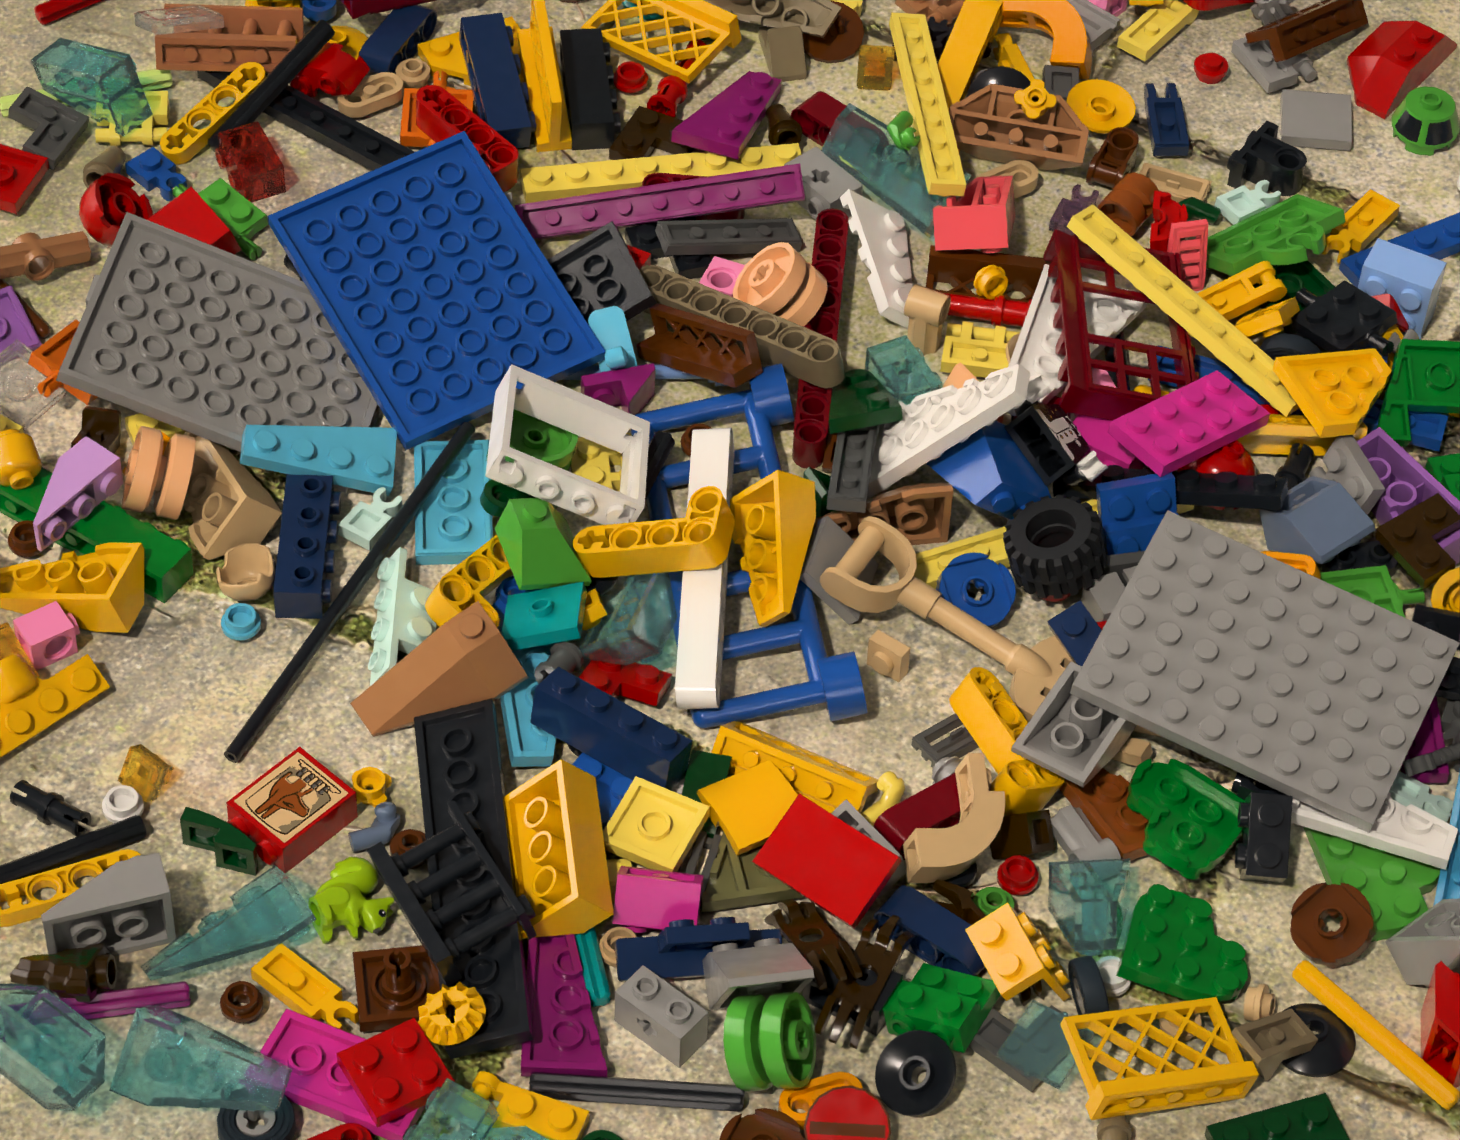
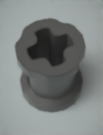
(563, 655)

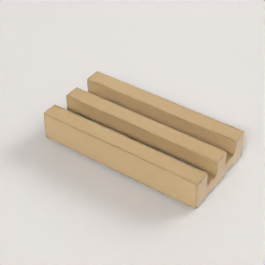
(1176, 183)

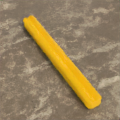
(1376, 1035)

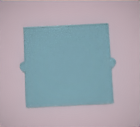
(1040, 1045)

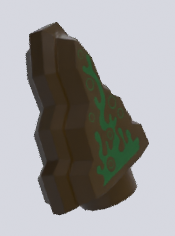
(70, 973)

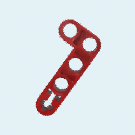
(444, 116)

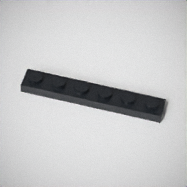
(1196, 488)

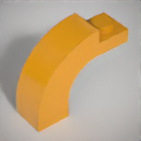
(1058, 20)

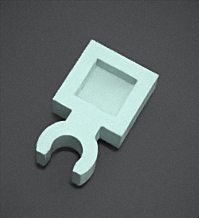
(1243, 203)
(368, 522)
(1411, 791)

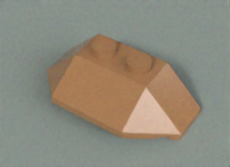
(998, 130)

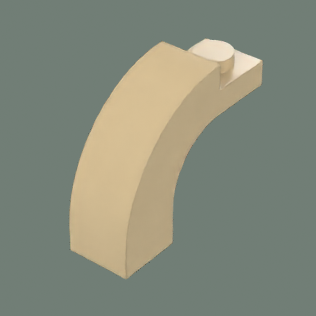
(949, 851)

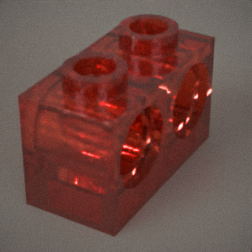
(250, 162)

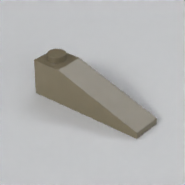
(812, 16)

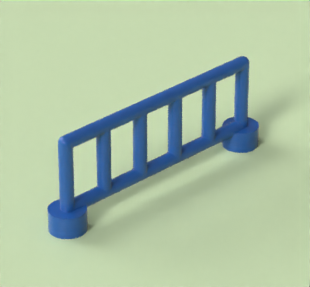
(831, 678)

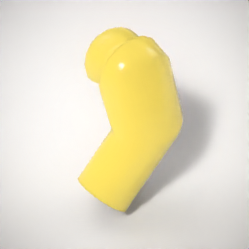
(892, 794)

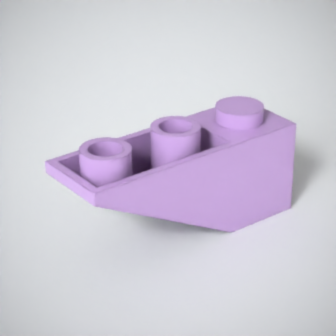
(77, 485)

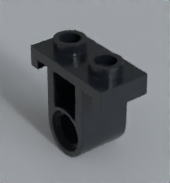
(1268, 159)

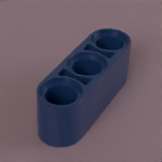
(398, 38)
(937, 932)

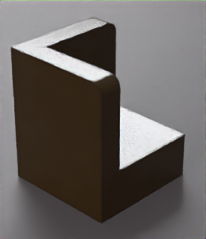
(1023, 835)

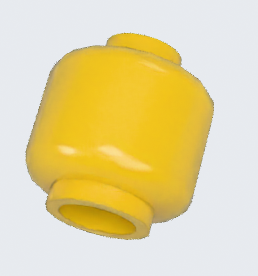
(18, 459)

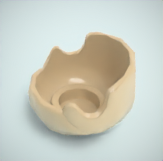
(247, 572)

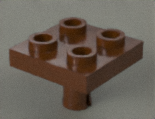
(392, 985)

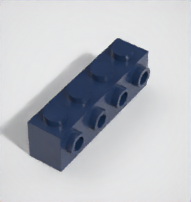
(495, 77)
(305, 547)
(610, 730)

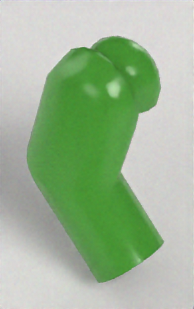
(902, 132)

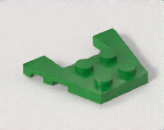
(1421, 380)

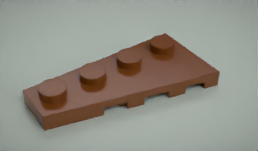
(1106, 809)

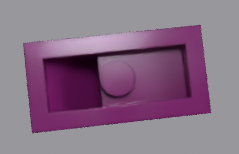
(622, 387)

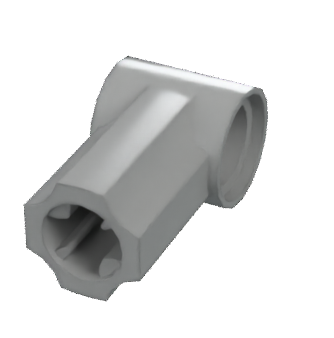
(1080, 838)

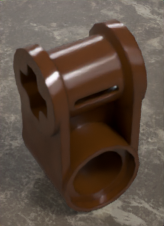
(1114, 157)

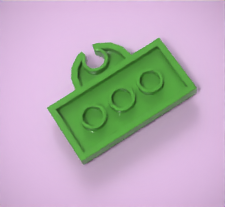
(1274, 235)
(1385, 879)

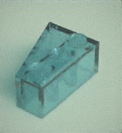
(95, 79)
(1090, 902)

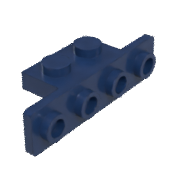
(682, 947)

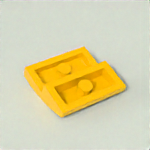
(749, 805)

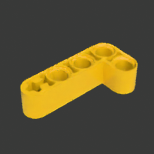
(966, 45)
(661, 545)
(470, 583)
(995, 726)

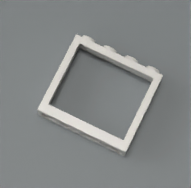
(582, 417)

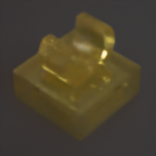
(145, 772)

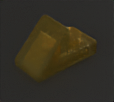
(875, 67)

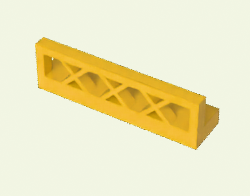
(1284, 431)
(807, 772)

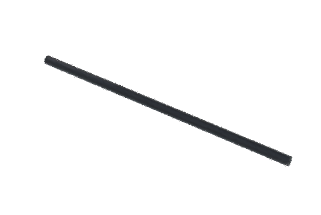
(348, 594)

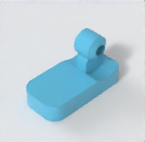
(613, 334)

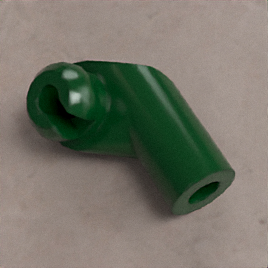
(1201, 210)

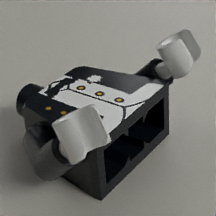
(1052, 440)

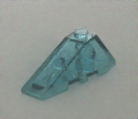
(260, 917)
(194, 1066)

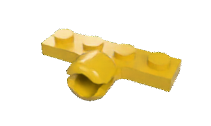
(35, 704)

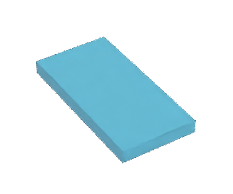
(452, 519)

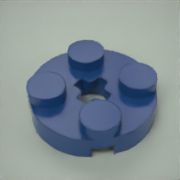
(986, 575)

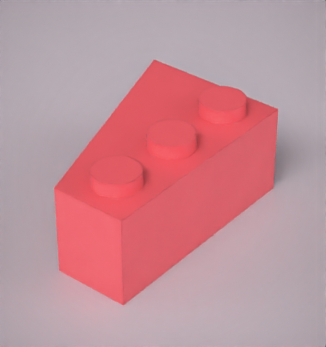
(978, 219)

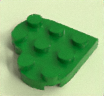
(1188, 816)
(1175, 949)

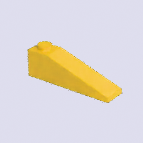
(774, 533)
(97, 588)

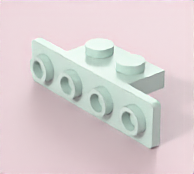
(400, 615)

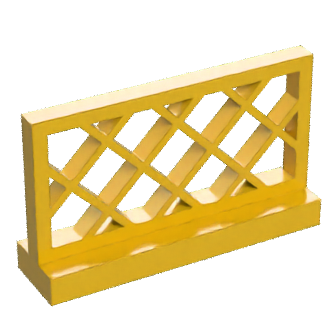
(698, 15)
(544, 81)
(1165, 1090)

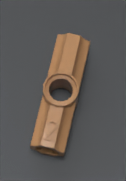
(39, 257)

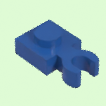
(155, 170)

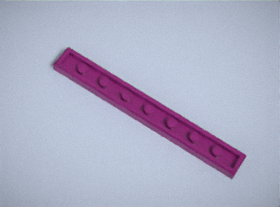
(663, 201)

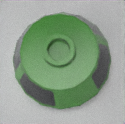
(1426, 120)

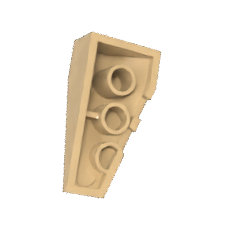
(225, 501)

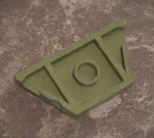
(740, 883)

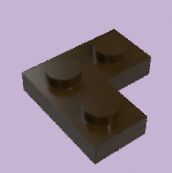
(644, 134)
(1414, 538)

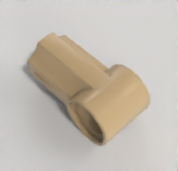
(926, 315)

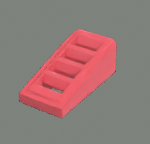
(1197, 255)

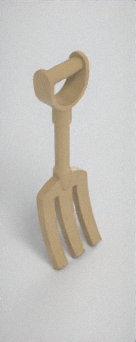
(1032, 669)

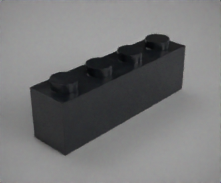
(587, 89)

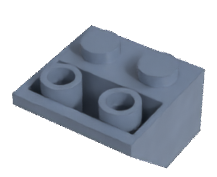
(1316, 521)

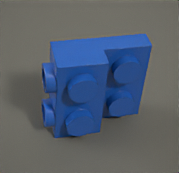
(1133, 510)

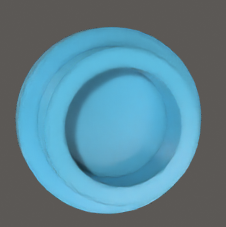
(240, 622)

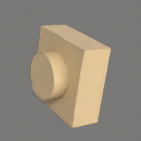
(888, 656)

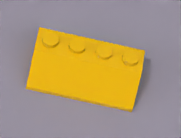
(559, 850)

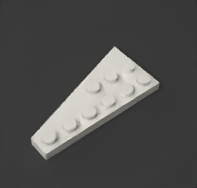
(1038, 338)
(941, 421)

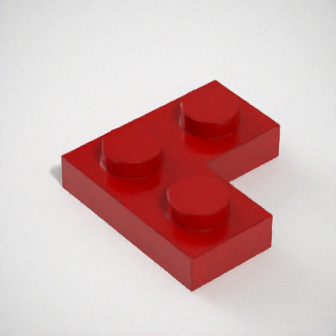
(632, 681)

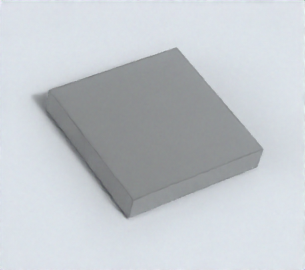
(1316, 119)
(825, 551)

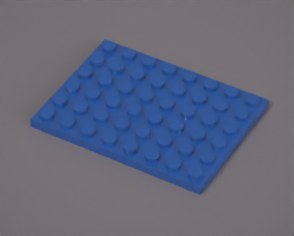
(434, 287)

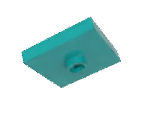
(544, 616)

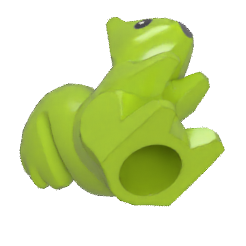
(343, 900)

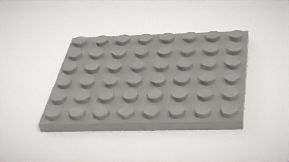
(210, 341)
(1266, 670)

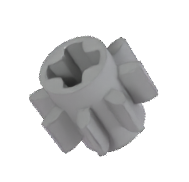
(1271, 10)

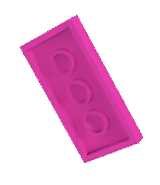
(1188, 423)
(317, 1078)

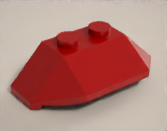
(1394, 63)

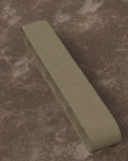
(799, 349)

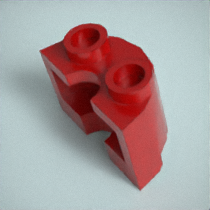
(332, 72)
(1164, 213)

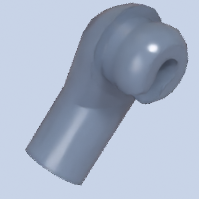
(380, 831)

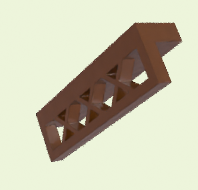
(1310, 27)
(961, 267)
(702, 356)

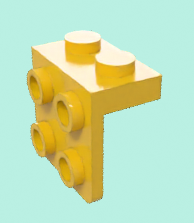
(1016, 953)

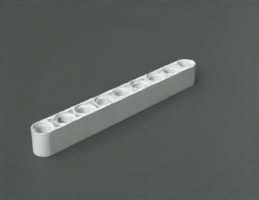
(705, 589)

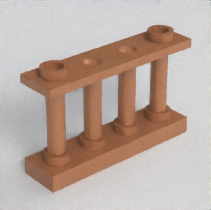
(248, 36)

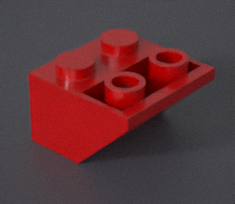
(1442, 1024)

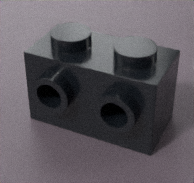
(1265, 837)

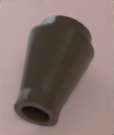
(782, 126)

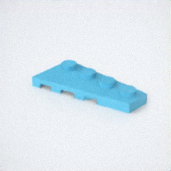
(353, 455)
(526, 742)

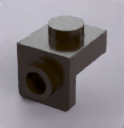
(101, 426)

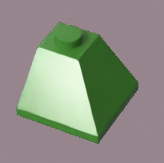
(539, 545)

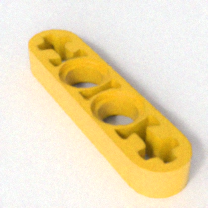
(210, 110)
(60, 879)

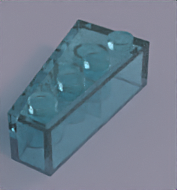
(894, 175)

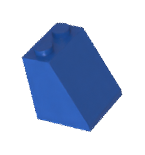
(991, 472)

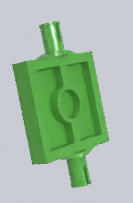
(235, 211)
(1375, 586)

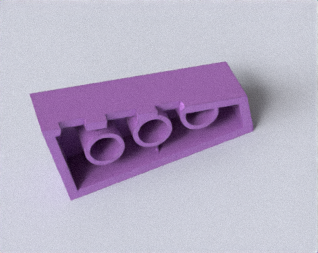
(1405, 484)

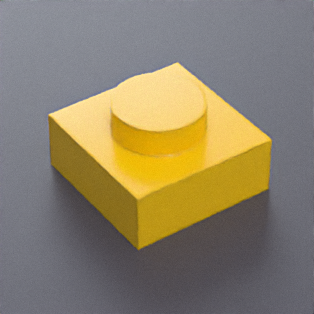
(593, 610)

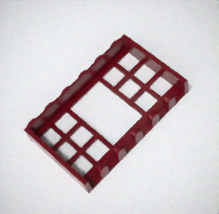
(1081, 396)

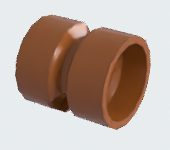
(1130, 202)

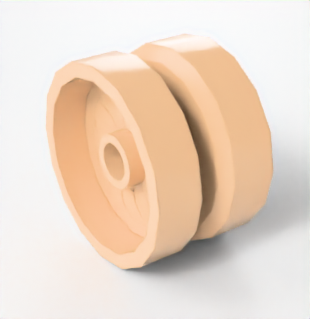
(782, 284)
(165, 474)

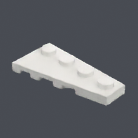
(883, 252)
(1397, 830)

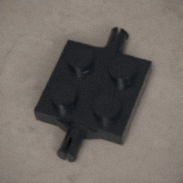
(1344, 320)

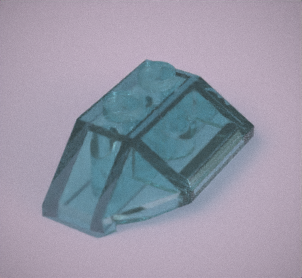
(636, 622)
(49, 1047)

